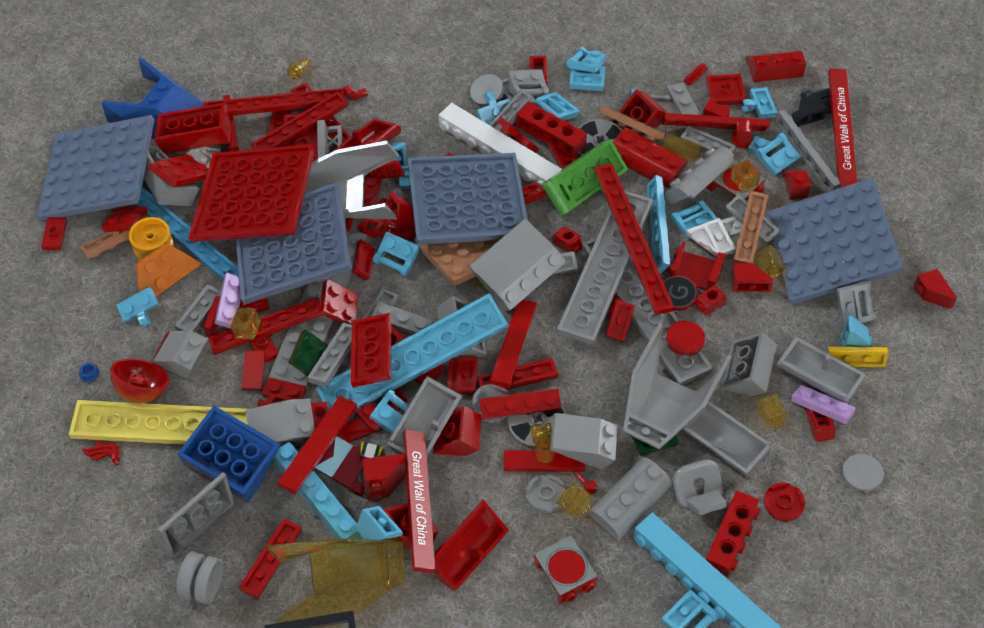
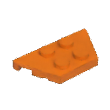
(163, 268)

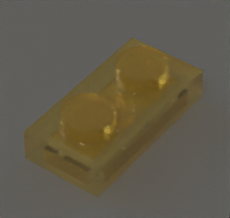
(682, 147)

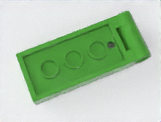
(579, 179)

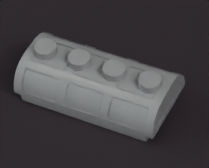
(701, 175)
(821, 370)
(426, 414)
(728, 439)
(631, 498)

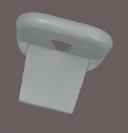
(712, 491)

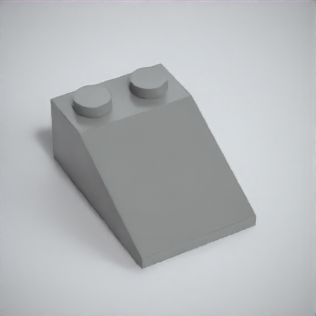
(284, 421)
(584, 439)

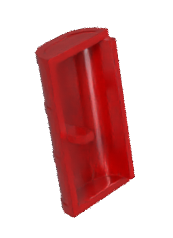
(372, 132)
(648, 157)
(468, 545)

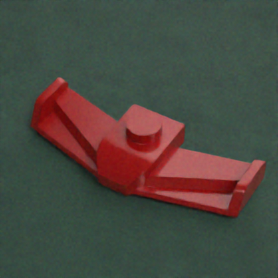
(364, 425)

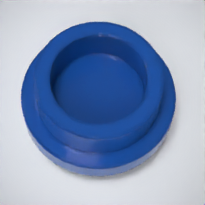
(88, 372)

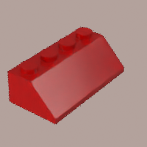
(193, 128)

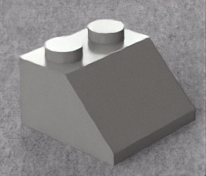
(181, 352)

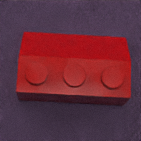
(776, 66)

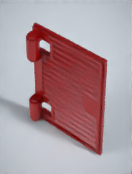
(384, 225)

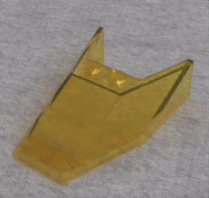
(344, 573)

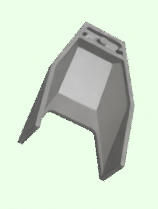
(349, 169)
(660, 406)

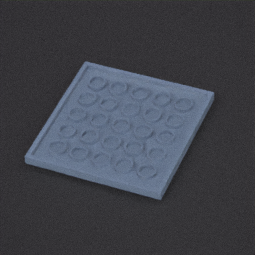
(96, 168)
(465, 197)
(834, 241)
(290, 261)

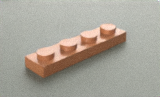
(625, 121)
(751, 227)
(107, 241)

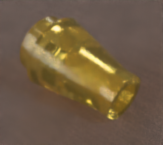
(297, 69)

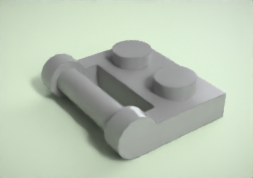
(528, 79)
(850, 305)

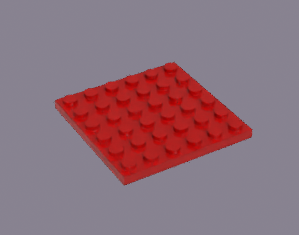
(252, 193)

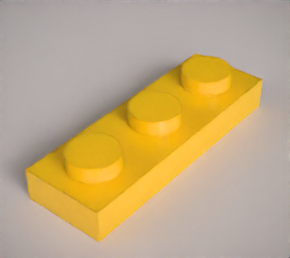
(861, 356)

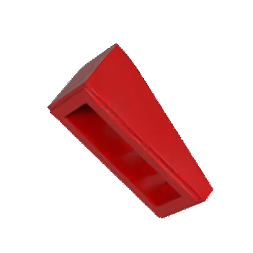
(539, 60)
(387, 172)
(820, 432)

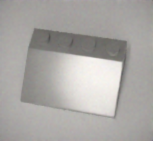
(517, 264)
(194, 517)

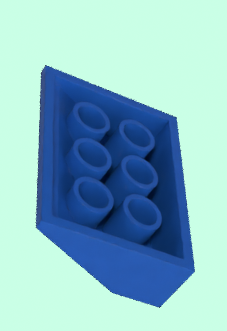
(230, 447)

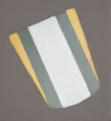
(370, 450)

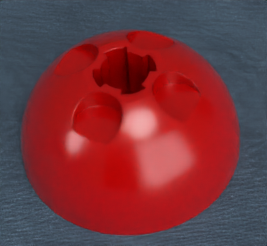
(138, 380)

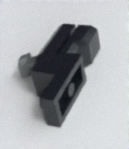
(812, 106)

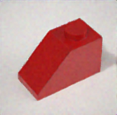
(797, 183)
(402, 209)
(750, 278)
(935, 289)

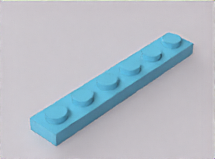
(658, 224)

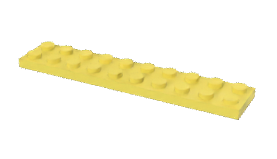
(140, 421)

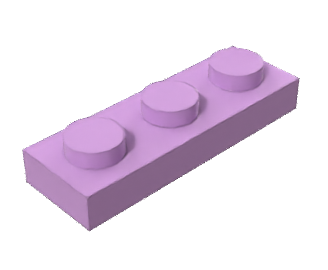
(228, 301)
(823, 404)

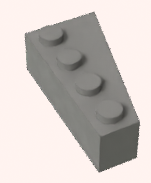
(163, 191)

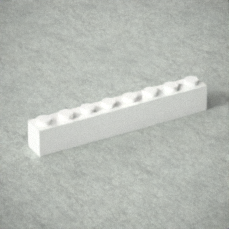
(491, 141)

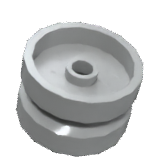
(199, 578)

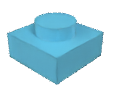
(757, 143)

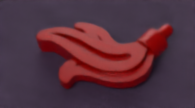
(102, 450)

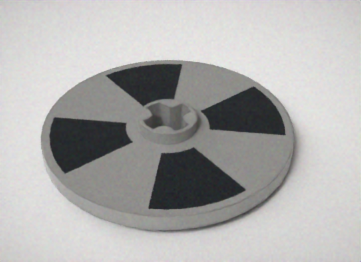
(598, 130)
(520, 424)

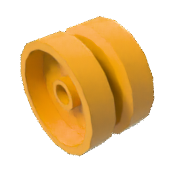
(149, 235)

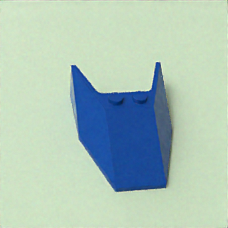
(163, 98)

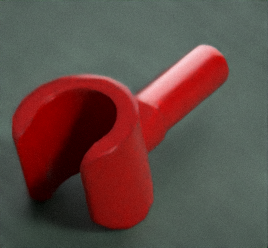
(590, 486)

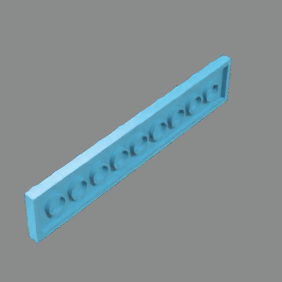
(424, 351)

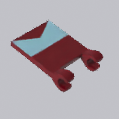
(343, 464)

